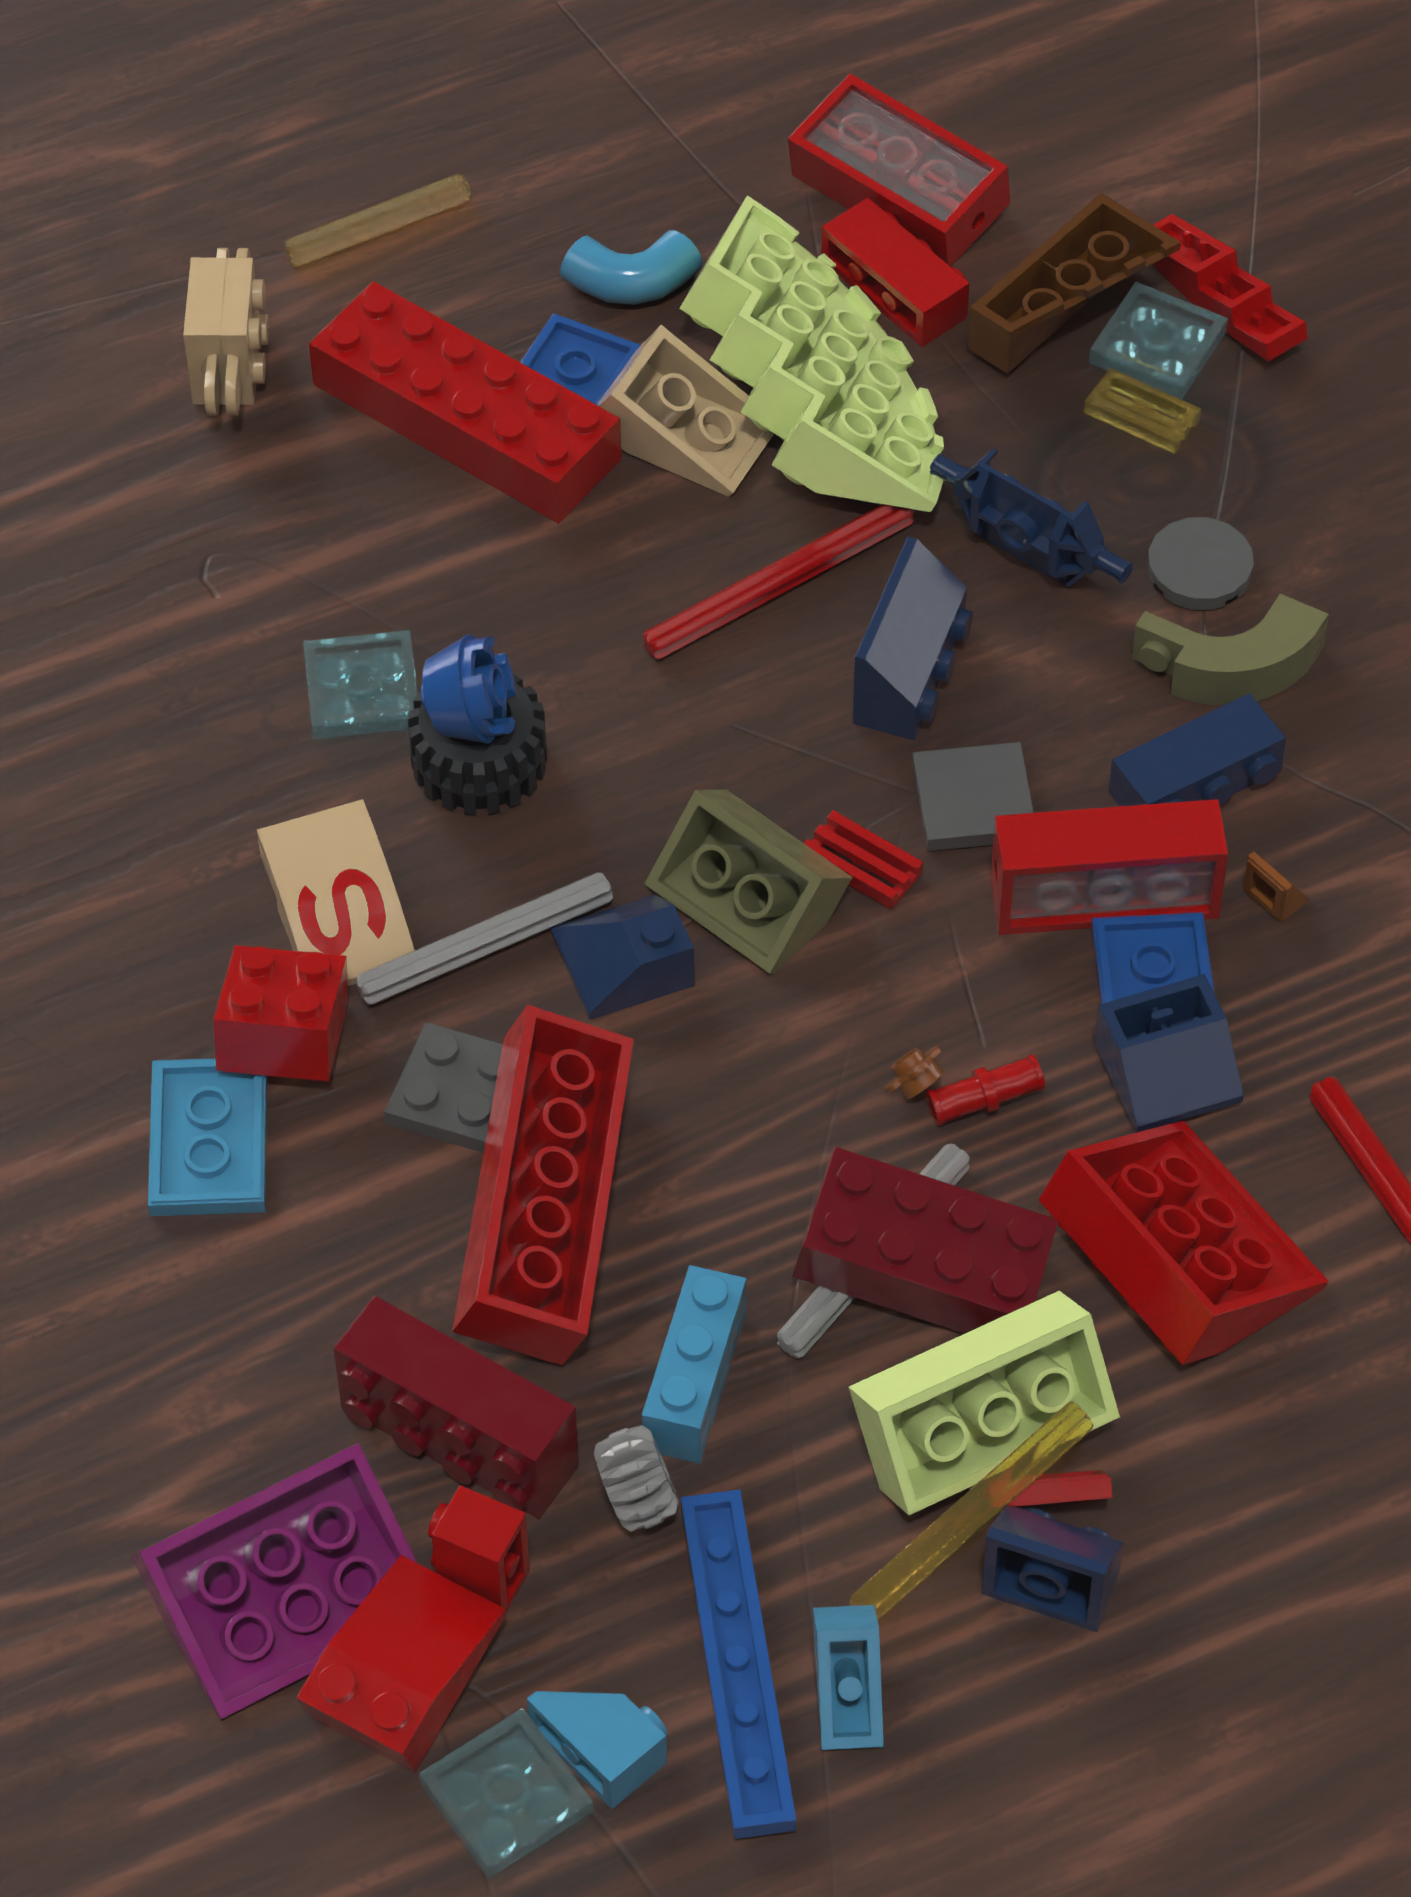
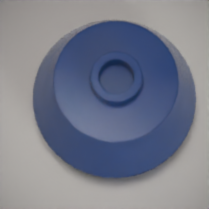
(469, 690)

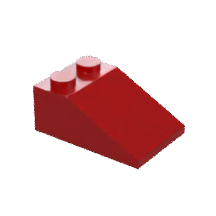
(401, 1662)

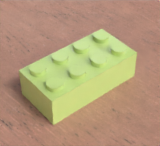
(974, 1399)

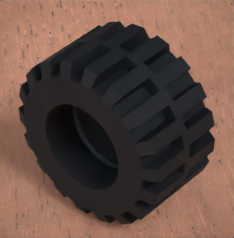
(483, 773)

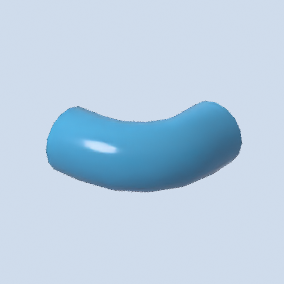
(635, 276)

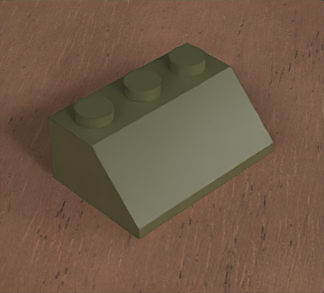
(746, 879)

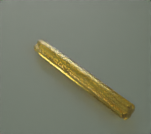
(974, 1509)

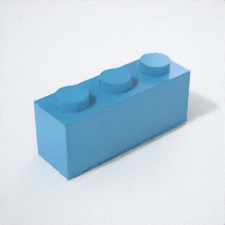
(695, 1362)

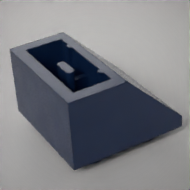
(1169, 1053)

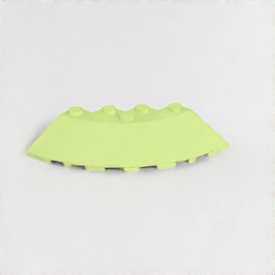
(816, 366)

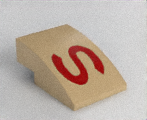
(335, 887)

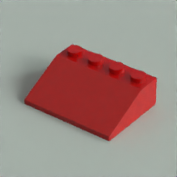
(1179, 1239)

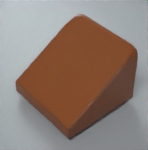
(1272, 888)

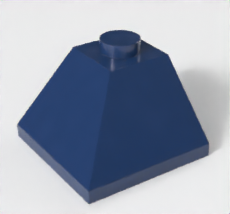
(626, 955)

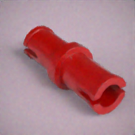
(985, 1089)

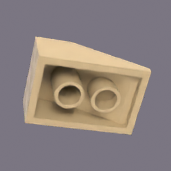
(684, 415)

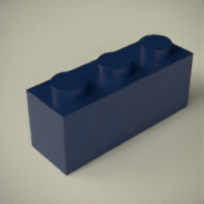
(1202, 758)

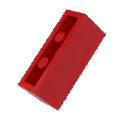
(896, 271)

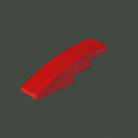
(1210, 278)

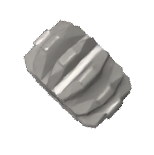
(636, 1478)

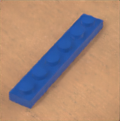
(738, 1665)

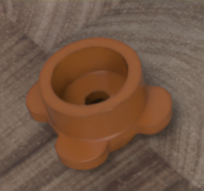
(915, 1072)

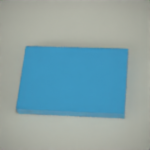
(206, 1140)

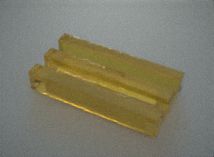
(1137, 416)

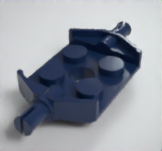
(1029, 525)

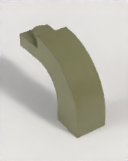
(1229, 667)

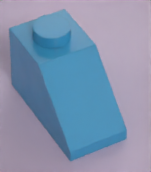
(848, 1677)
(602, 1739)

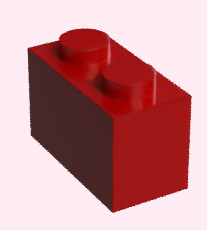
(481, 1545)

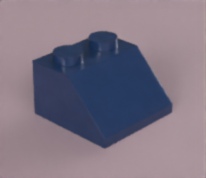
(1051, 1566)

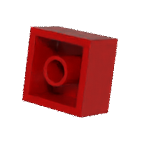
(281, 1013)

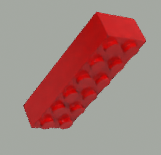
(466, 401)
(544, 1186)

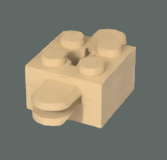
(225, 331)

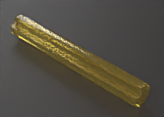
(377, 220)

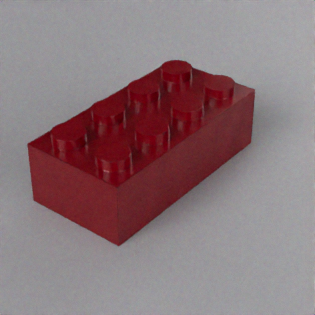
(922, 1244)
(456, 1408)

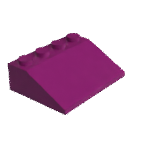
(273, 1577)

